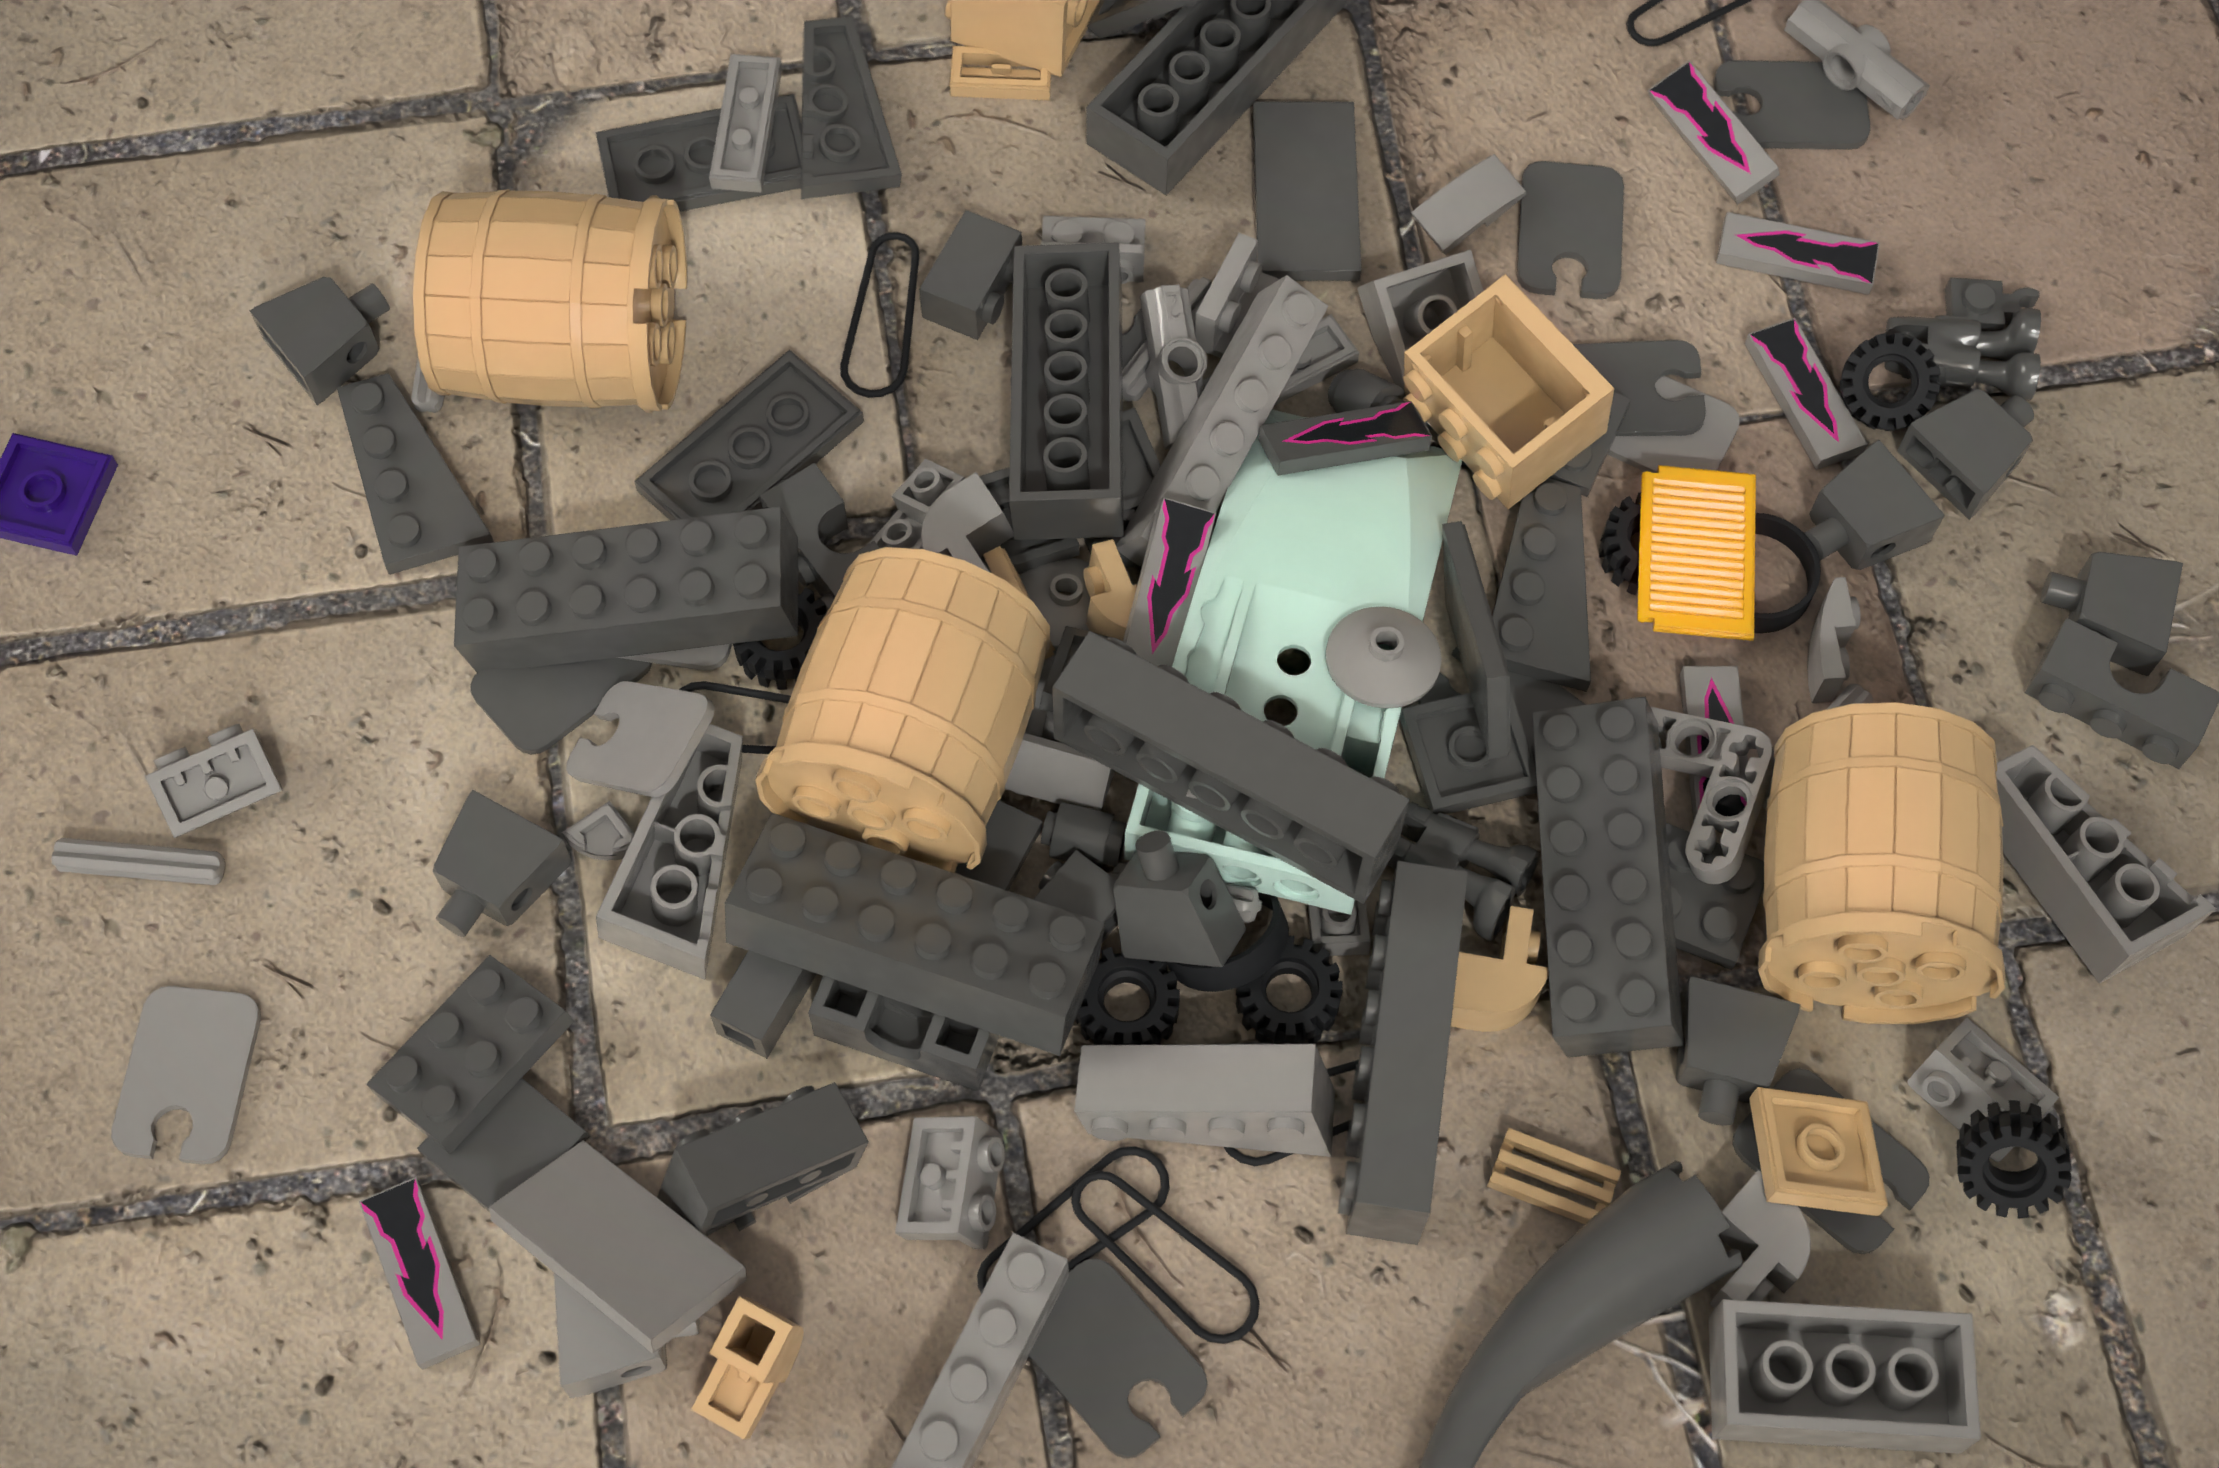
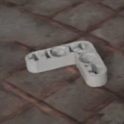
(1723, 769)

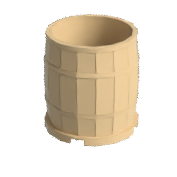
(550, 298)
(910, 707)
(1884, 865)

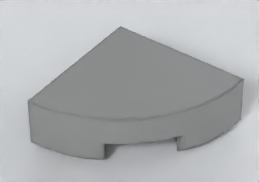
(600, 834)

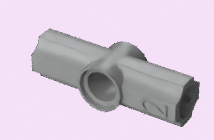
(1857, 58)
(1173, 338)

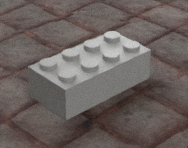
(1843, 1376)

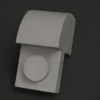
(965, 522)
(1770, 1239)

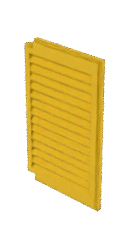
(1697, 552)

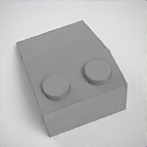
(1414, 303)
(1053, 769)

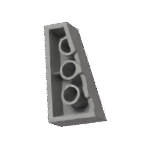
(674, 867)
(2086, 872)
(1209, 1095)

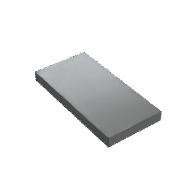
(618, 1245)

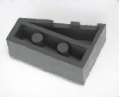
(763, 1159)

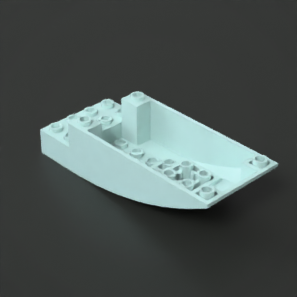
(1278, 577)

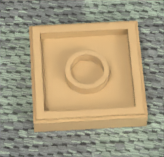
(1817, 1151)

